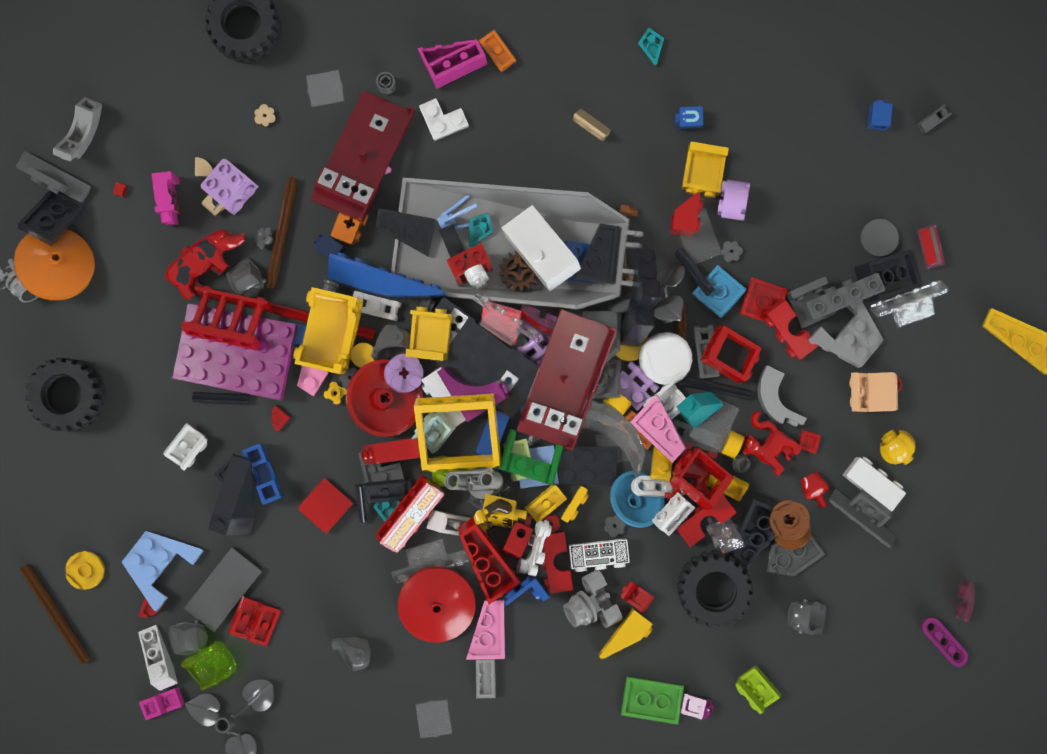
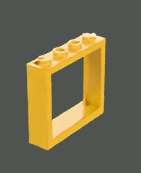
(457, 403)

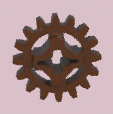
(512, 272)

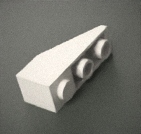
(157, 659)

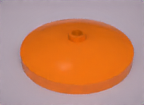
(54, 279)

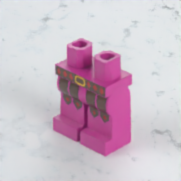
(165, 197)

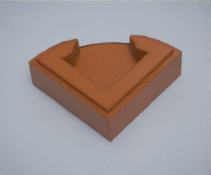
(626, 210)

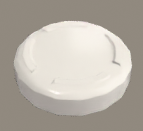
(665, 358)

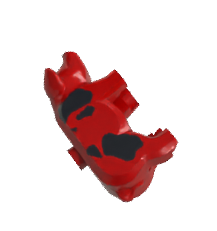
(200, 258)

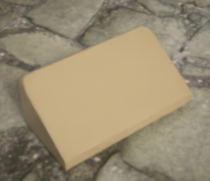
(591, 124)

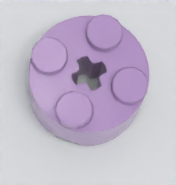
(735, 199)

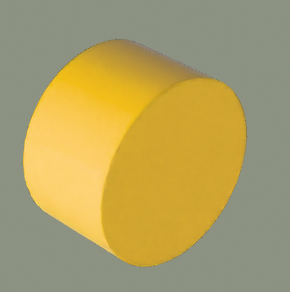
(361, 354)
(620, 404)
(733, 444)

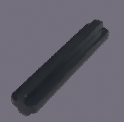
(694, 271)
(228, 398)

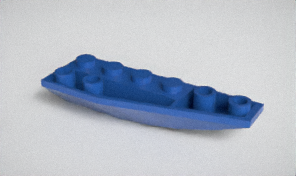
(378, 281)

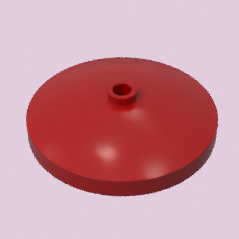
(365, 405)
(433, 588)

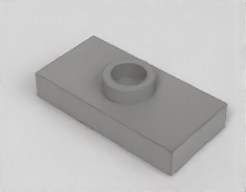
(485, 678)

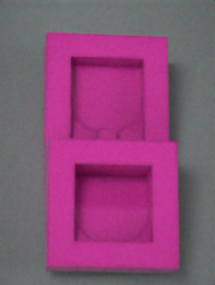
(162, 703)

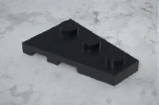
(407, 228)
(600, 256)

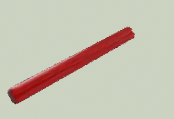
(303, 316)

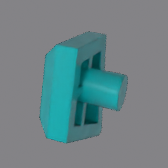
(651, 45)
(479, 228)
(385, 509)

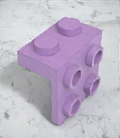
(229, 186)

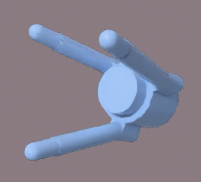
(447, 218)

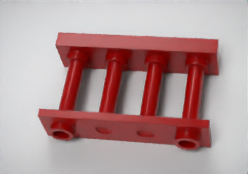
(230, 335)

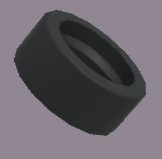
(451, 240)

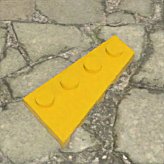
(1020, 337)

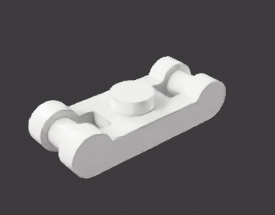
(376, 306)

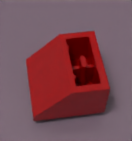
(685, 217)

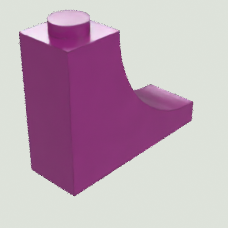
(458, 388)

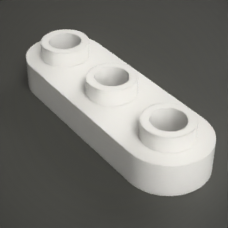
(477, 276)
(649, 489)

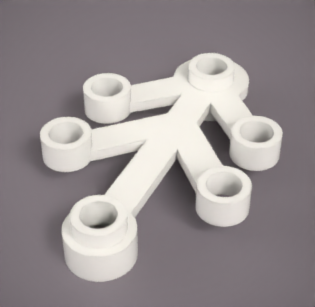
(535, 555)

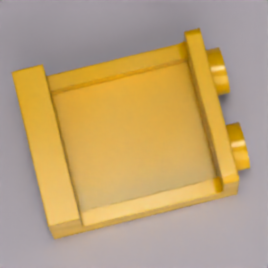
(704, 169)
(430, 334)

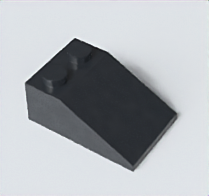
(896, 272)

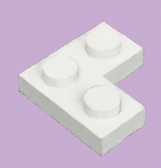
(440, 124)

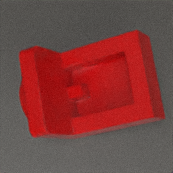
(636, 596)

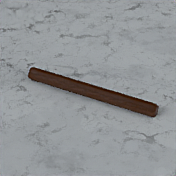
(281, 233)
(55, 614)

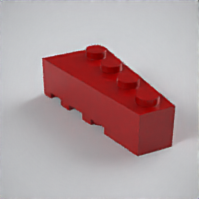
(488, 562)

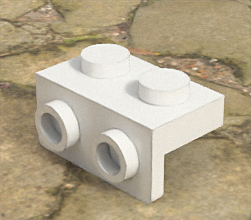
(670, 398)
(186, 446)
(673, 514)

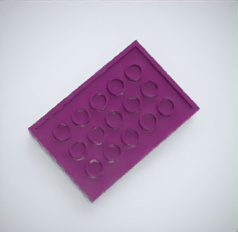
(236, 367)

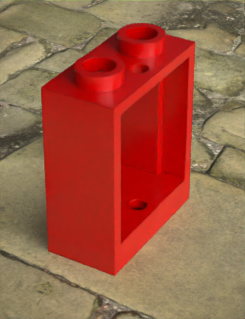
(459, 264)
(714, 346)
(390, 451)
(722, 476)

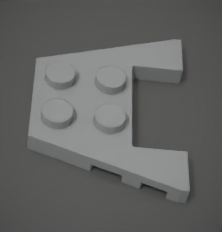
(855, 341)

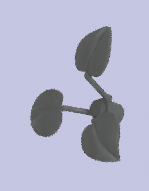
(666, 310)
(206, 707)

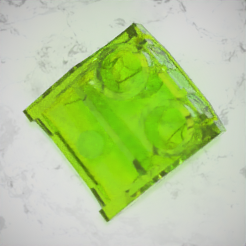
(210, 665)

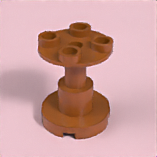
(790, 524)

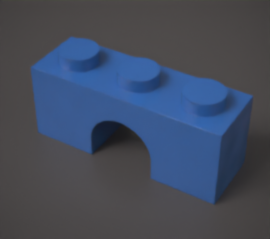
(267, 482)

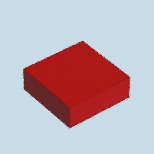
(809, 441)

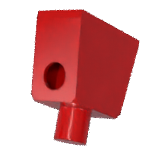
(514, 545)

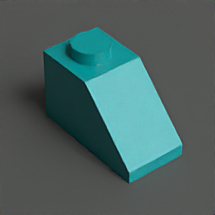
(698, 408)

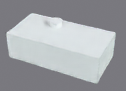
(541, 248)

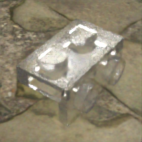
(724, 535)

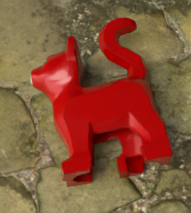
(773, 445)
(694, 472)

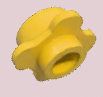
(335, 398)

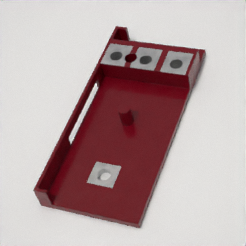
(362, 156)
(566, 379)

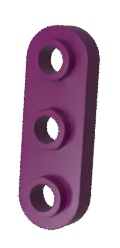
(950, 647)

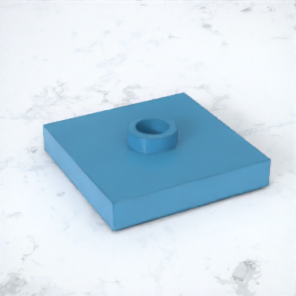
(726, 292)

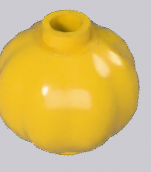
(897, 447)

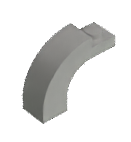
(81, 132)
(769, 399)

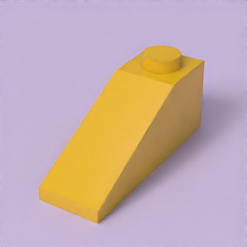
(629, 632)

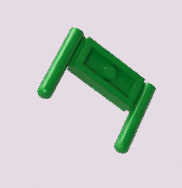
(527, 466)

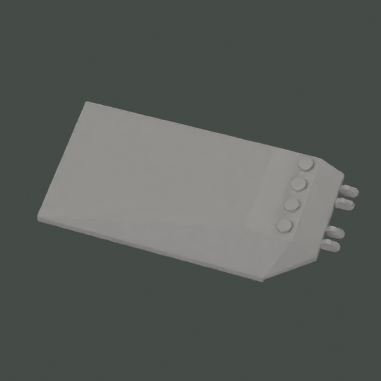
(569, 213)

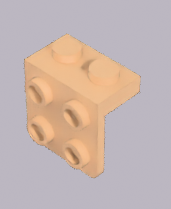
(873, 392)

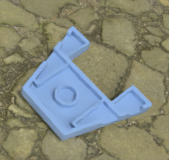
(149, 560)

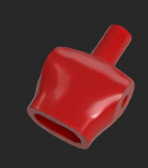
(814, 487)

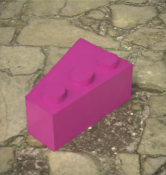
(452, 61)

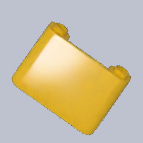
(329, 331)

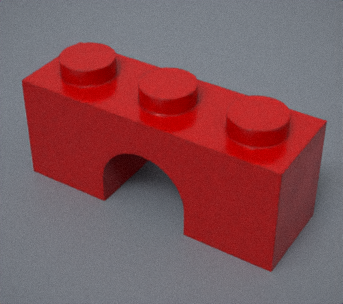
(778, 318)
(690, 527)
(557, 579)

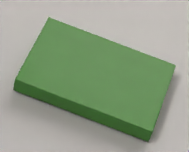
(652, 700)

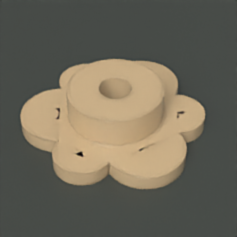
(264, 110)

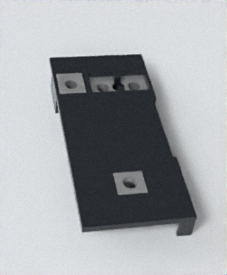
(483, 359)

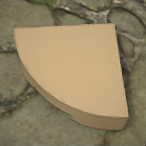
(202, 167)

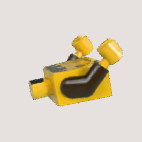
(499, 512)

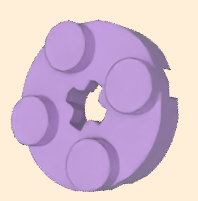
(396, 381)

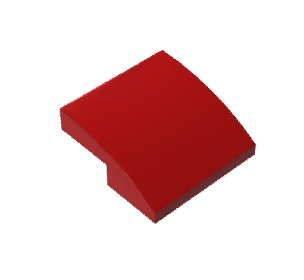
(325, 506)
(254, 621)

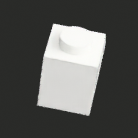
(445, 522)

